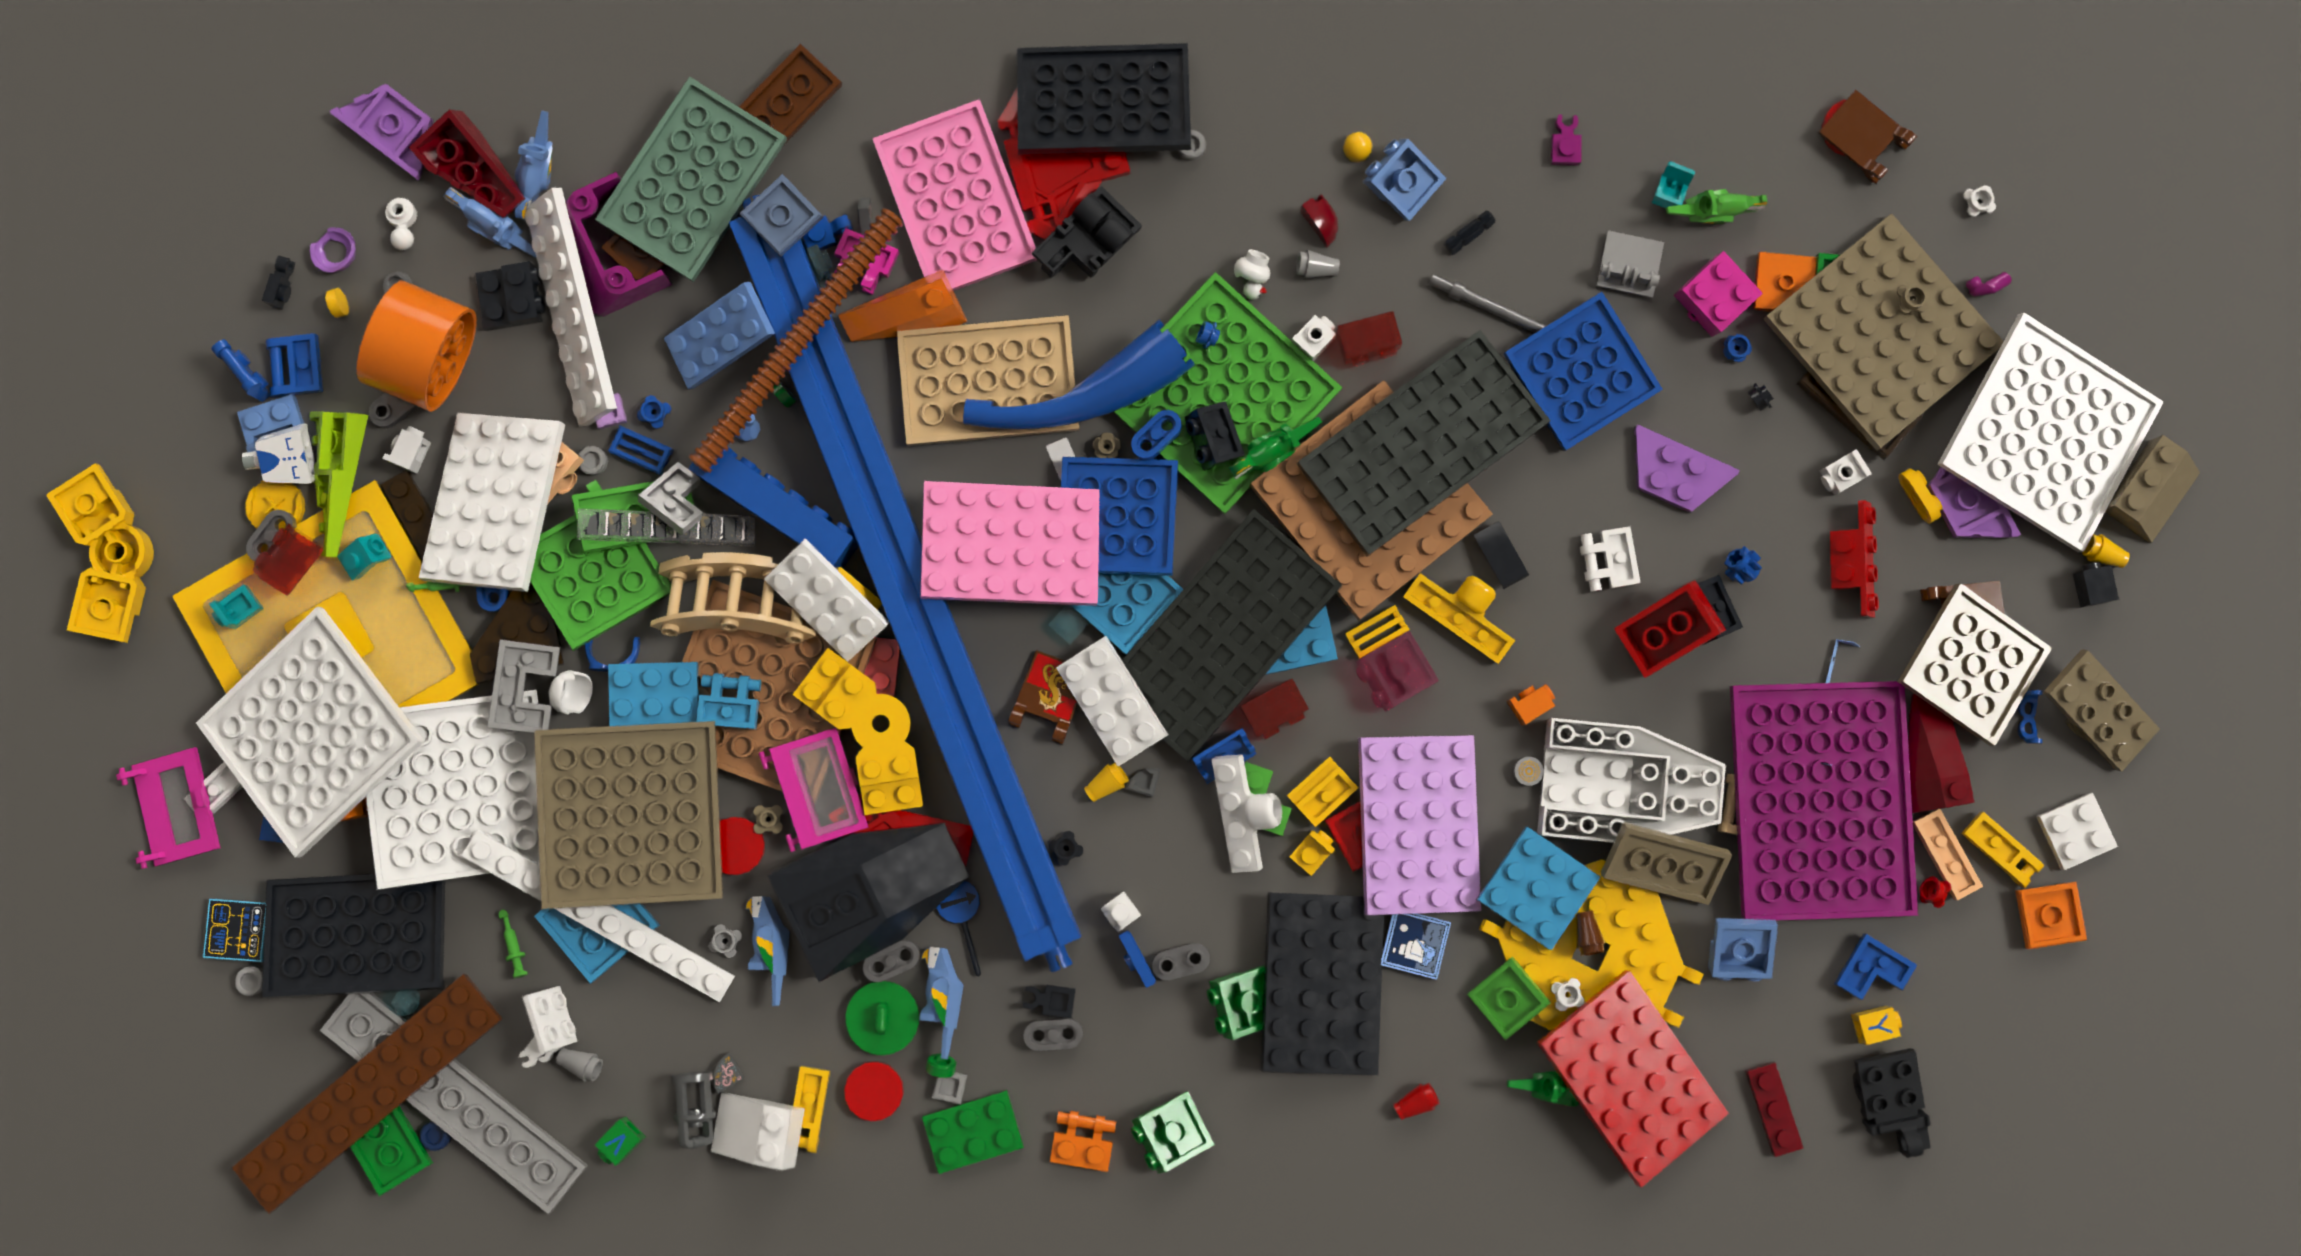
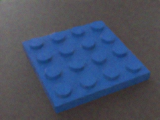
(1583, 371)
(1134, 511)

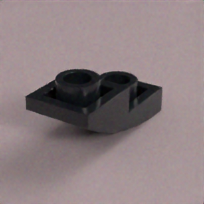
(1501, 555)

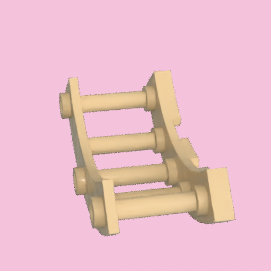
(737, 566)

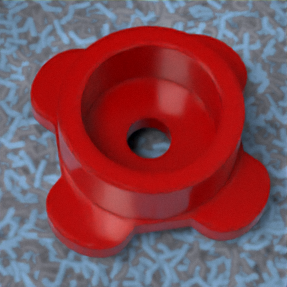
(1928, 891)

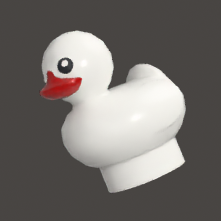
(1255, 269)

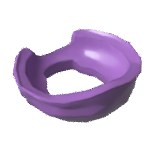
(318, 254)

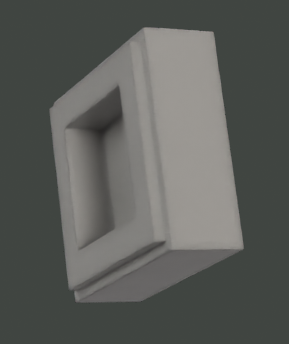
(950, 1088)

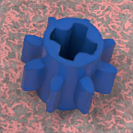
(1742, 565)

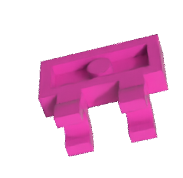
(882, 265)

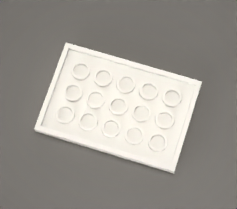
(492, 501)

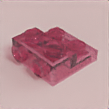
(1396, 672)

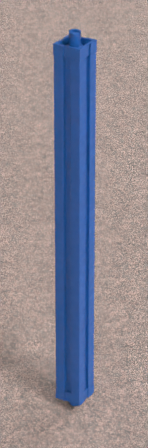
(921, 626)

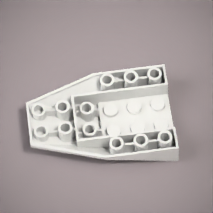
(1622, 774)

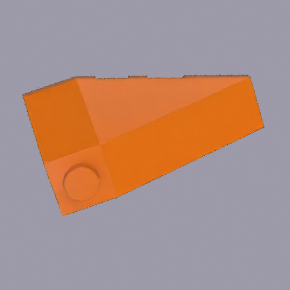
(918, 305)

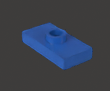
(1135, 959)

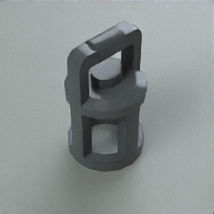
(697, 1116)

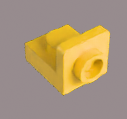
(1313, 851)

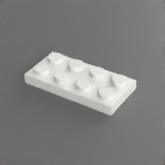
(826, 600)
(1112, 701)

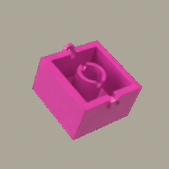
(1717, 294)

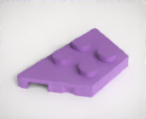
(387, 124)
(1676, 471)
(1969, 510)

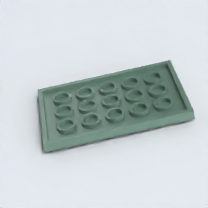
(691, 179)

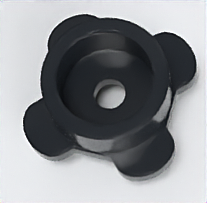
(1761, 396)
(1065, 856)

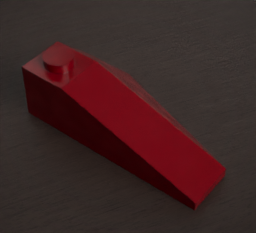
(466, 160)
(1935, 760)

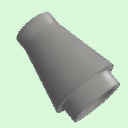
(1313, 264)
(582, 1064)

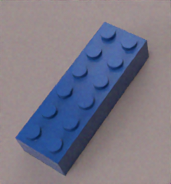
(779, 509)

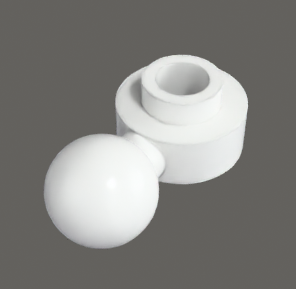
(401, 237)

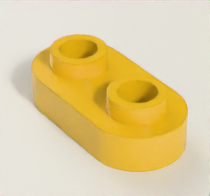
(1915, 487)

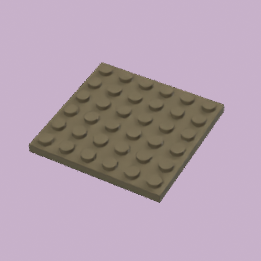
(1867, 352)
(628, 814)

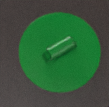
(882, 1018)

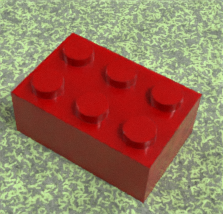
(1670, 629)

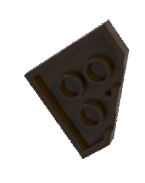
(519, 620)

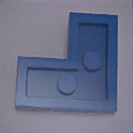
(1870, 960)

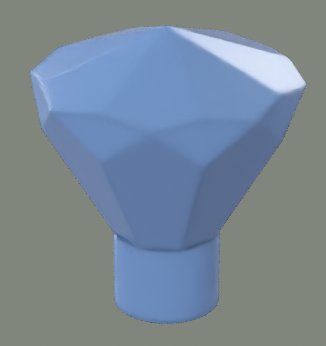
(751, 431)

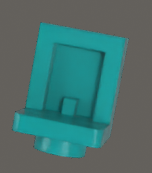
(1673, 185)
(363, 555)
(236, 608)

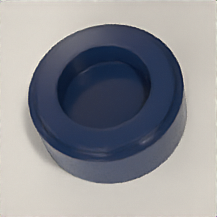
(434, 1137)

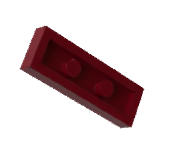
(1774, 1109)

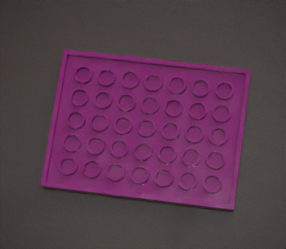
(1817, 833)

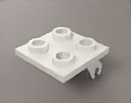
(549, 1023)

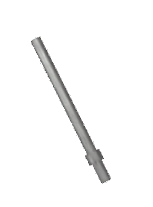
(1458, 291)

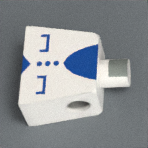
(283, 456)

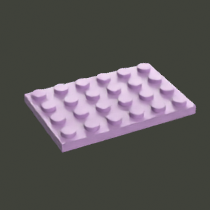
(1419, 824)

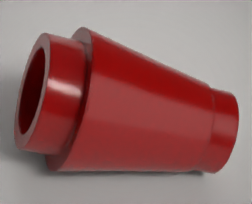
(1416, 1102)

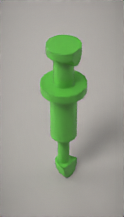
(433, 586)
(512, 947)

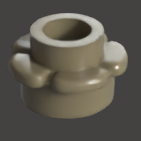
(1106, 438)

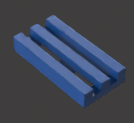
(662, 460)

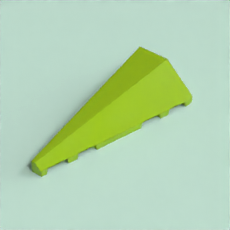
(338, 454)

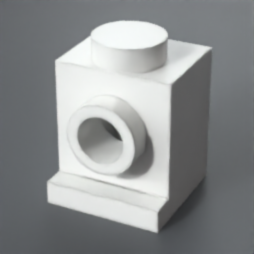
(1311, 346)
(408, 449)
(1855, 467)
(1120, 911)

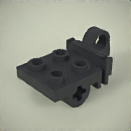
(1088, 235)
(1893, 1099)

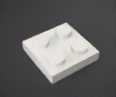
(2076, 831)

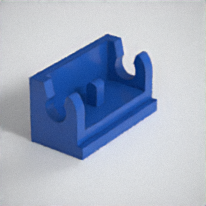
(1232, 745)

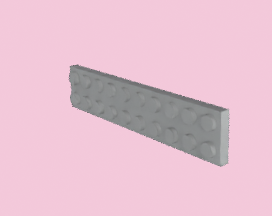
(467, 1109)

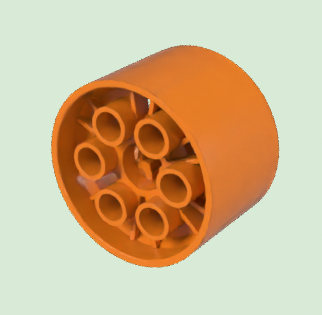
(416, 345)

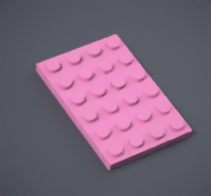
(956, 196)
(1010, 543)

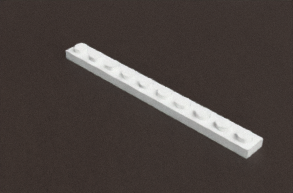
(604, 920)

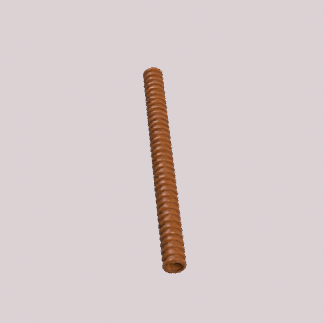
(796, 340)

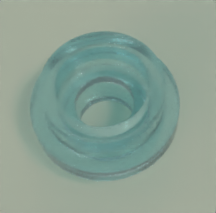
(405, 1002)

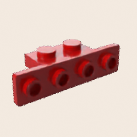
(1853, 559)

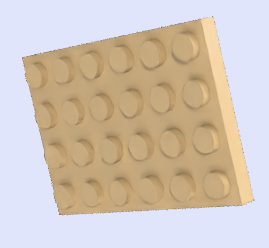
(983, 361)

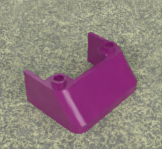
(616, 286)

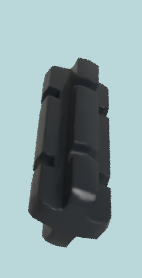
(1470, 232)

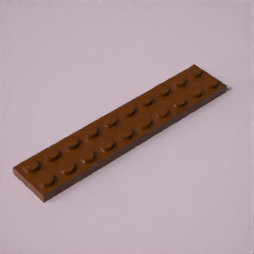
(780, 101)
(367, 1093)

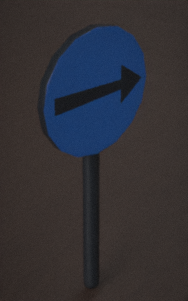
(959, 908)

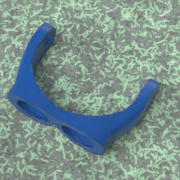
(594, 665)
(2030, 697)

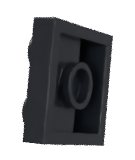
(510, 296)

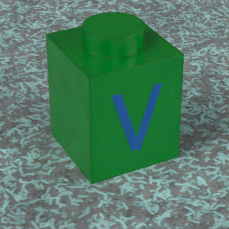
(619, 1141)

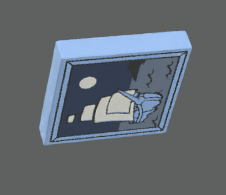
(1415, 944)

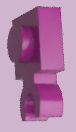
(1566, 146)

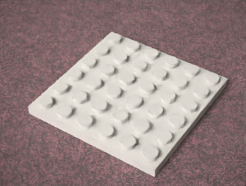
(2050, 432)
(309, 732)
(449, 789)

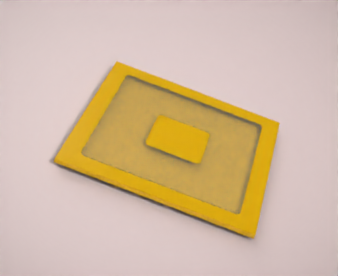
(398, 633)

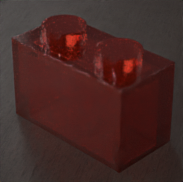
(1369, 338)
(287, 559)
(1274, 709)

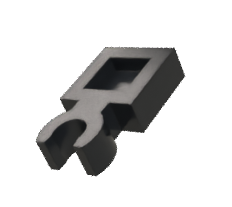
(278, 287)
(1055, 1001)

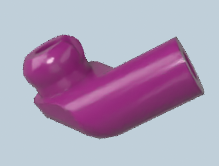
(1992, 286)

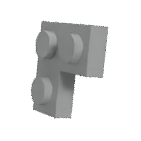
(667, 498)

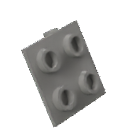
(1630, 264)

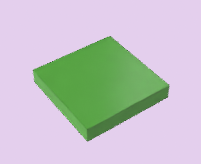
(1509, 998)

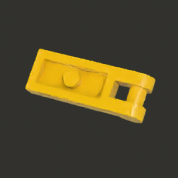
(2002, 848)
(811, 1095)

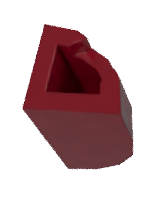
(1321, 218)

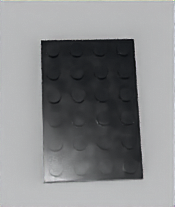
(1103, 99)
(351, 937)
(1321, 985)

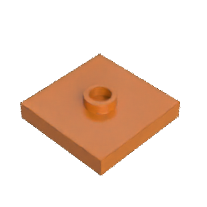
(1780, 277)
(2051, 915)

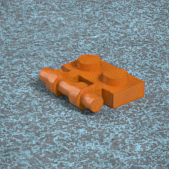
(1082, 1150)

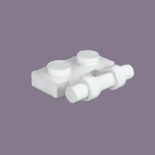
(1618, 555)

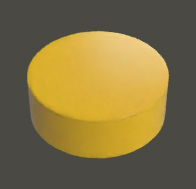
(337, 303)

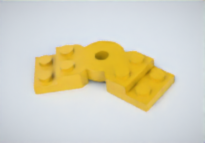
(103, 520)
(886, 761)

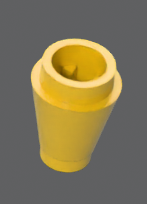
(2106, 552)
(1106, 782)

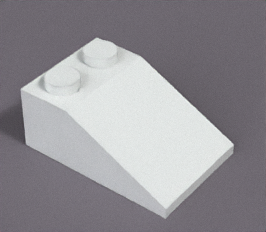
(757, 1131)

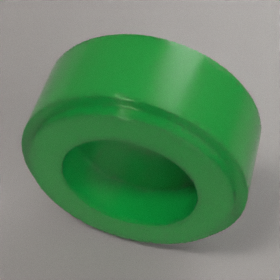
(784, 395)
(940, 1067)

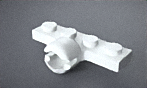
(1243, 813)

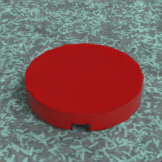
(740, 846)
(874, 1091)

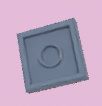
(781, 215)

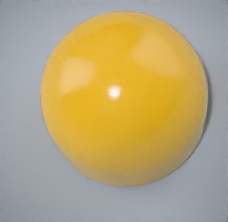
(1357, 147)

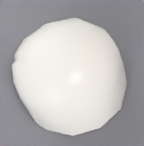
(570, 692)

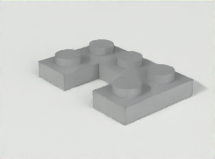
(507, 703)

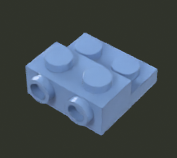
(1403, 178)
(1743, 949)

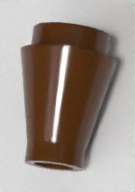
(1588, 934)

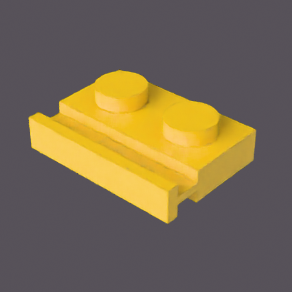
(1322, 791)

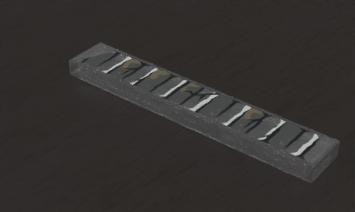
(647, 527)

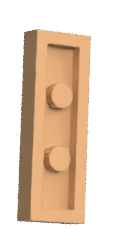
(1947, 854)

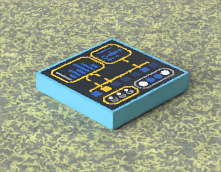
(235, 930)

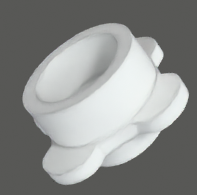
(1983, 193)
(1575, 998)

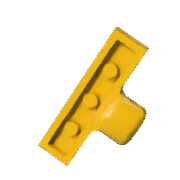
(1463, 613)

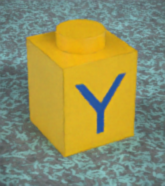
(1876, 1025)

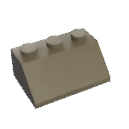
(2153, 487)

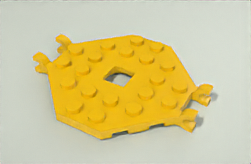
(1637, 938)

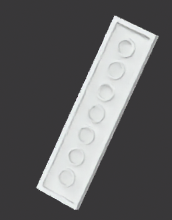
(570, 307)

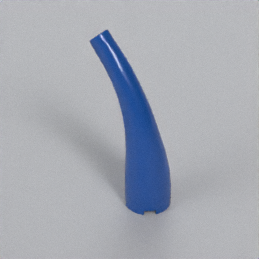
(1126, 378)

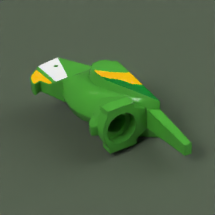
(1717, 206)

